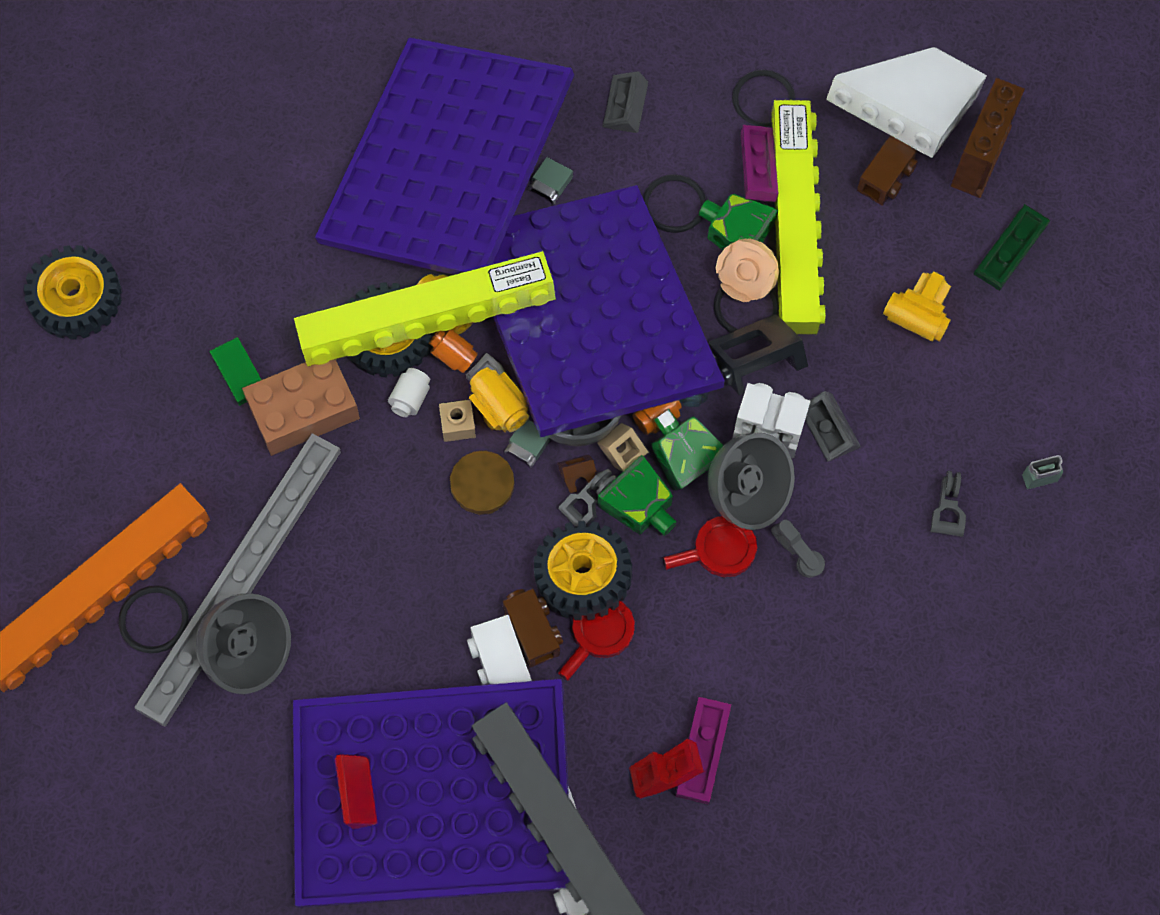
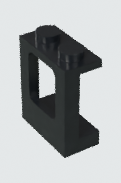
(783, 345)

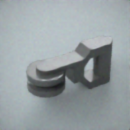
(600, 482)
(956, 529)
(809, 562)

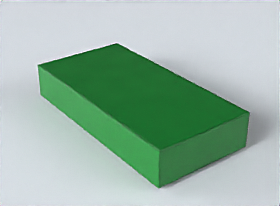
(235, 367)

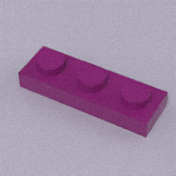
(759, 163)
(708, 732)

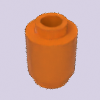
(452, 350)
(645, 417)

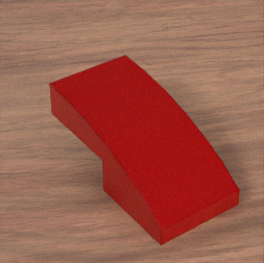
(662, 772)

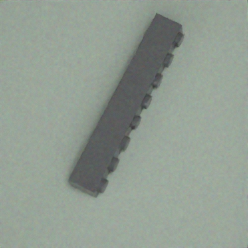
(552, 815)

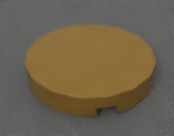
(482, 482)

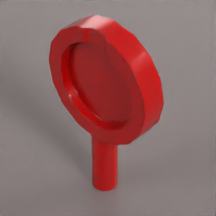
(719, 548)
(600, 637)

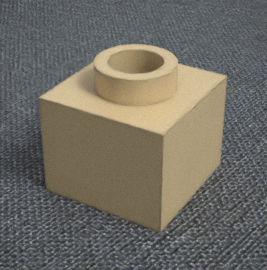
(457, 429)
(630, 448)

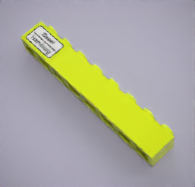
(796, 217)
(425, 309)

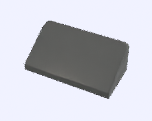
(626, 102)
(830, 427)

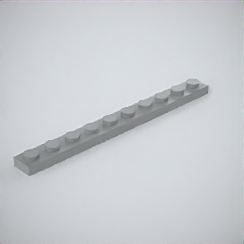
(240, 573)

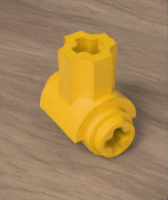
(922, 307)
(498, 400)

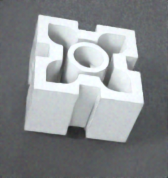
(772, 414)

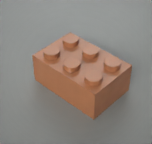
(300, 403)

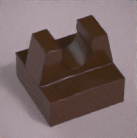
(576, 468)

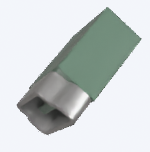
(551, 179)
(527, 443)
(1043, 472)

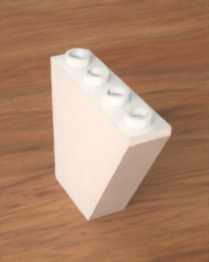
(910, 96)

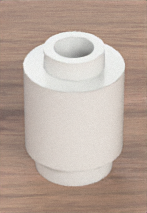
(409, 392)

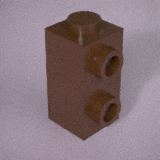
(886, 170)
(534, 634)

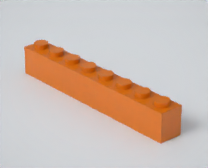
(97, 583)

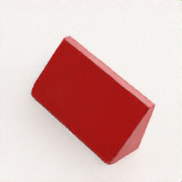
(356, 791)

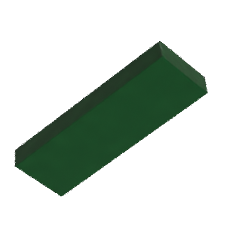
(1012, 247)

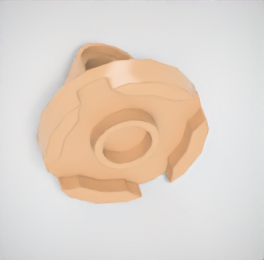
(747, 270)

